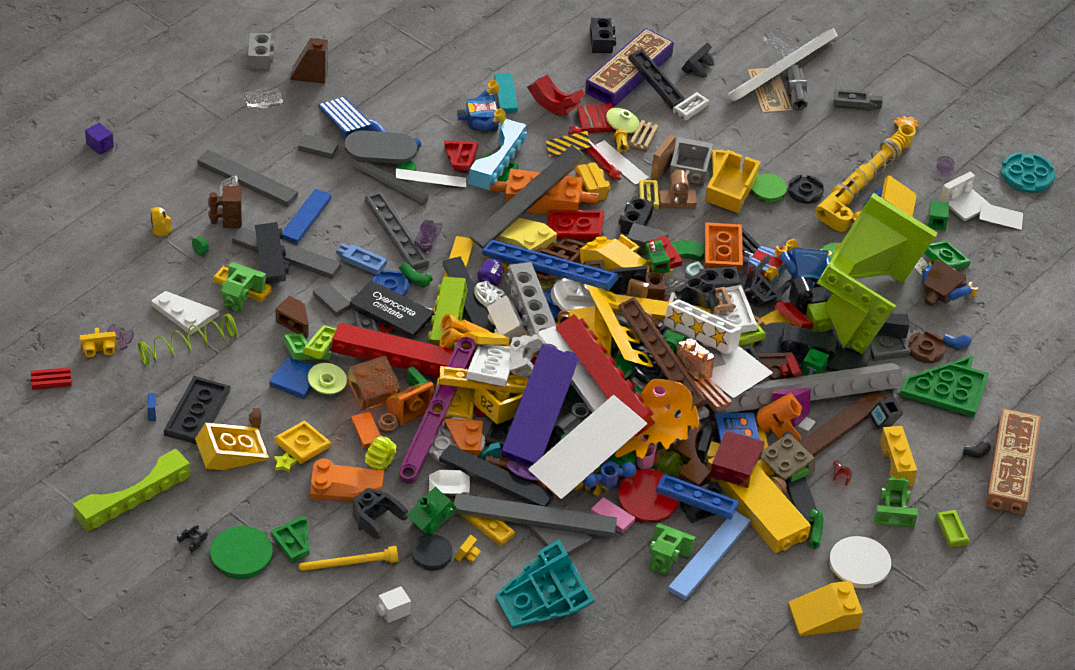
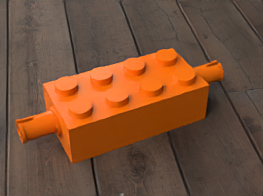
(563, 196)

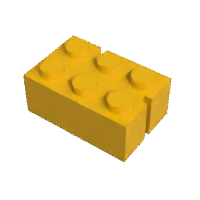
(730, 184)

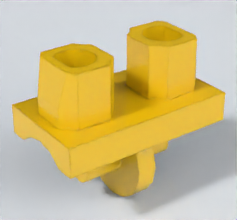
(98, 342)

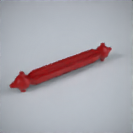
(599, 157)

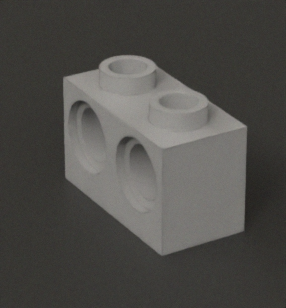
(260, 51)

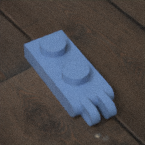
(362, 258)

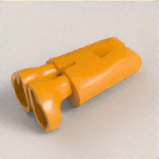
(456, 330)

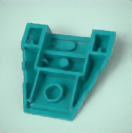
(544, 589)

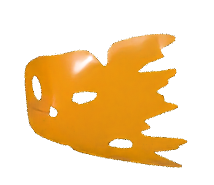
(666, 426)

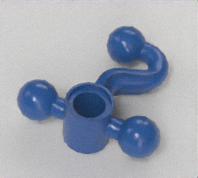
(627, 470)

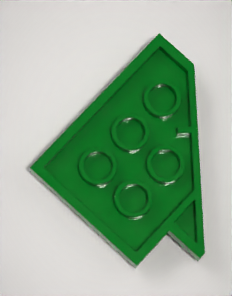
(948, 386)

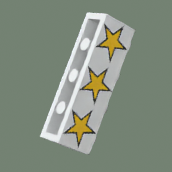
(702, 326)

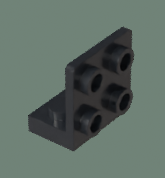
(624, 276)

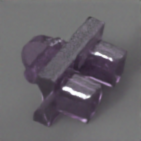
(427, 235)

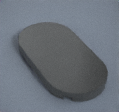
(380, 147)

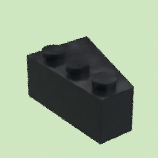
(271, 252)

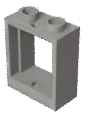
(685, 148)

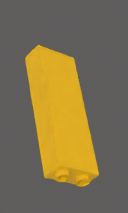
(768, 509)

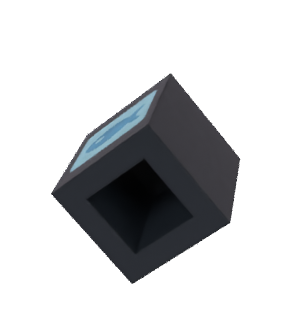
(885, 413)

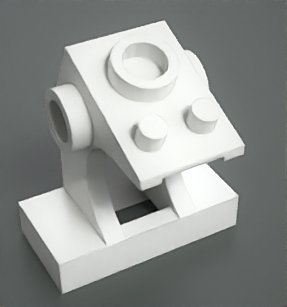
(519, 347)

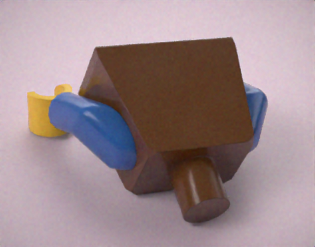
(945, 283)

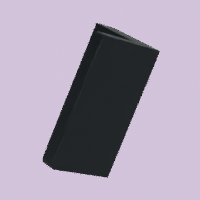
(705, 442)

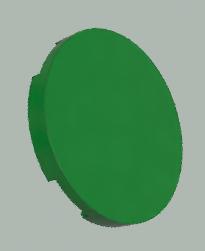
(241, 552)

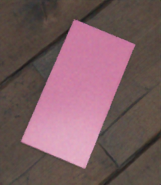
(607, 508)

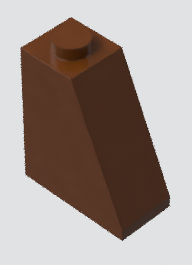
(312, 62)

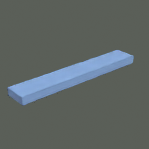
(709, 556)

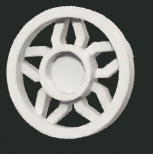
(489, 293)

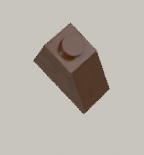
(293, 315)

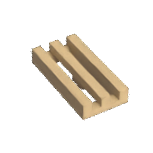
(647, 127)

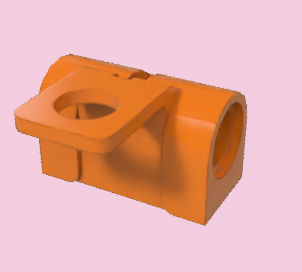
(778, 416)

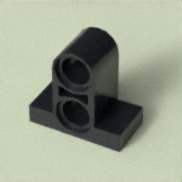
(698, 291)

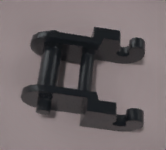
(189, 533)

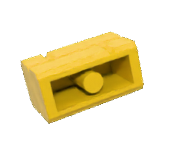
(593, 180)

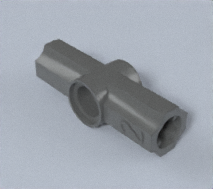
(797, 87)
(578, 414)

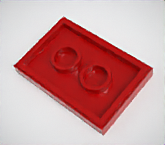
(576, 224)

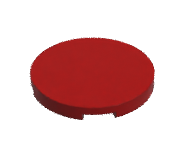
(639, 497)

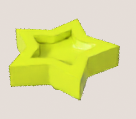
(284, 462)

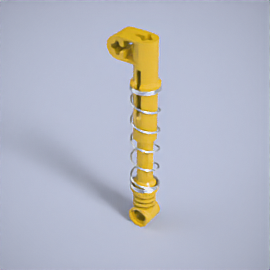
(833, 209)

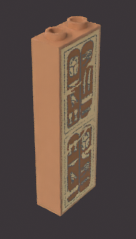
(1013, 461)

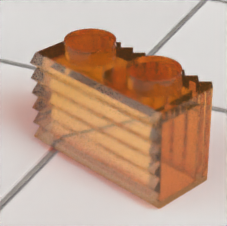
(695, 359)

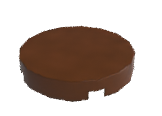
(926, 347)

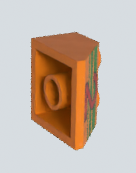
(411, 402)

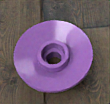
(521, 471)

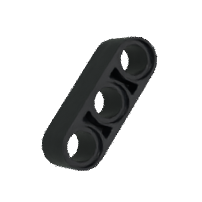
(802, 340)

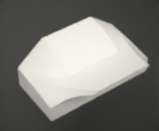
(450, 482)

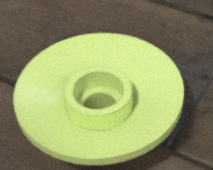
(622, 119)
(327, 378)

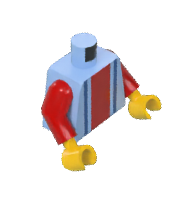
(774, 267)

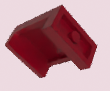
(736, 459)

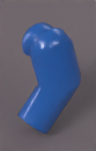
(958, 342)

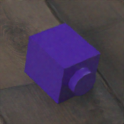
(99, 138)

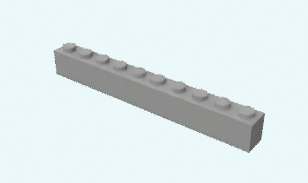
(821, 385)

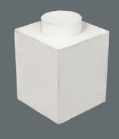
(394, 604)

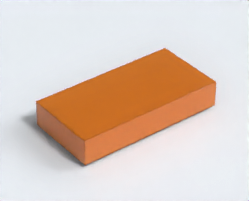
(365, 428)

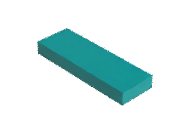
(506, 95)

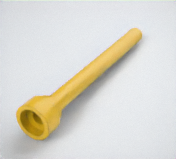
(388, 555)

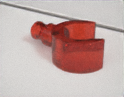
(842, 470)

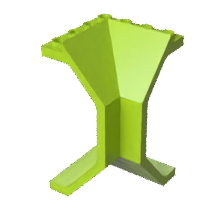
(877, 245)

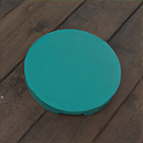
(1028, 172)

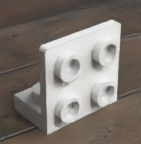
(961, 196)

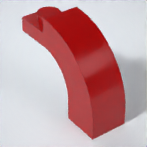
(552, 98)

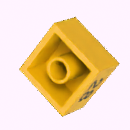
(496, 404)

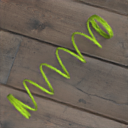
(141, 344)

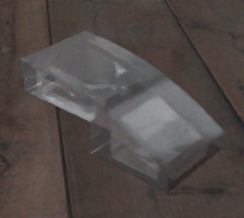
(257, 99)

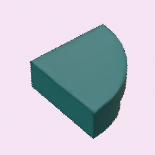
(493, 449)

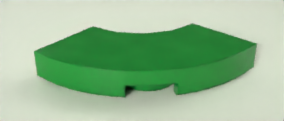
(689, 249)

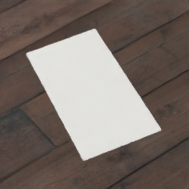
(739, 372)
(587, 446)

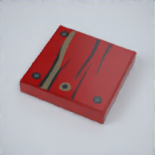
(593, 118)

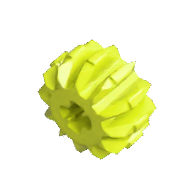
(380, 453)

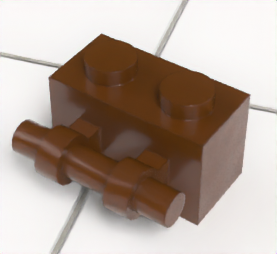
(231, 207)

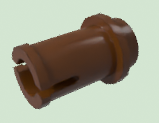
(499, 462)

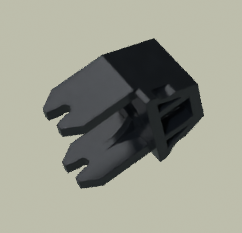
(759, 290)
(378, 503)

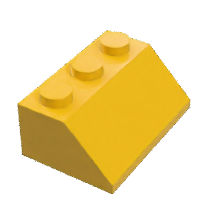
(596, 323)

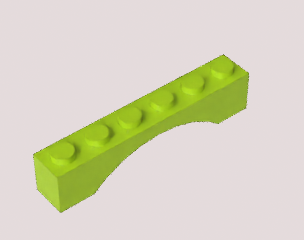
(97, 509)

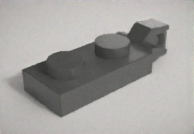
(858, 99)

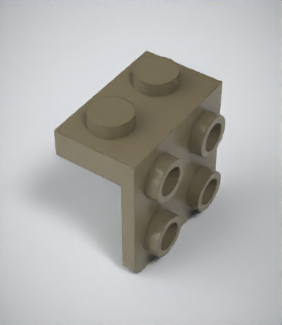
(788, 457)

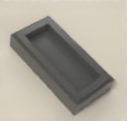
(318, 146)
(331, 299)

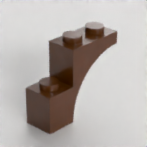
(692, 470)

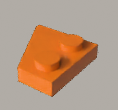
(465, 434)

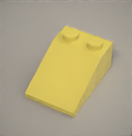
(528, 235)

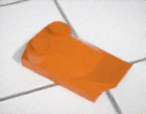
(723, 246)
(342, 482)

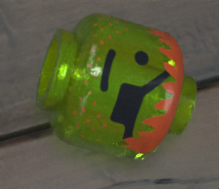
(668, 462)

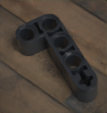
(802, 294)

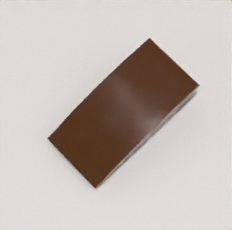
(565, 249)

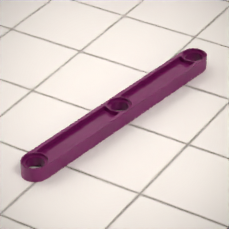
(432, 420)

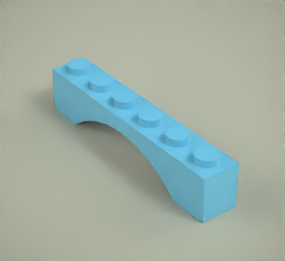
(486, 171)

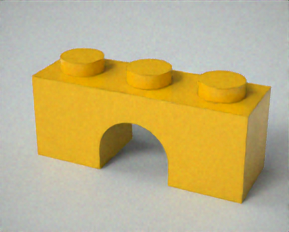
(895, 445)

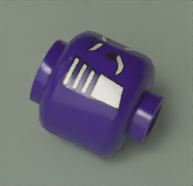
(491, 271)

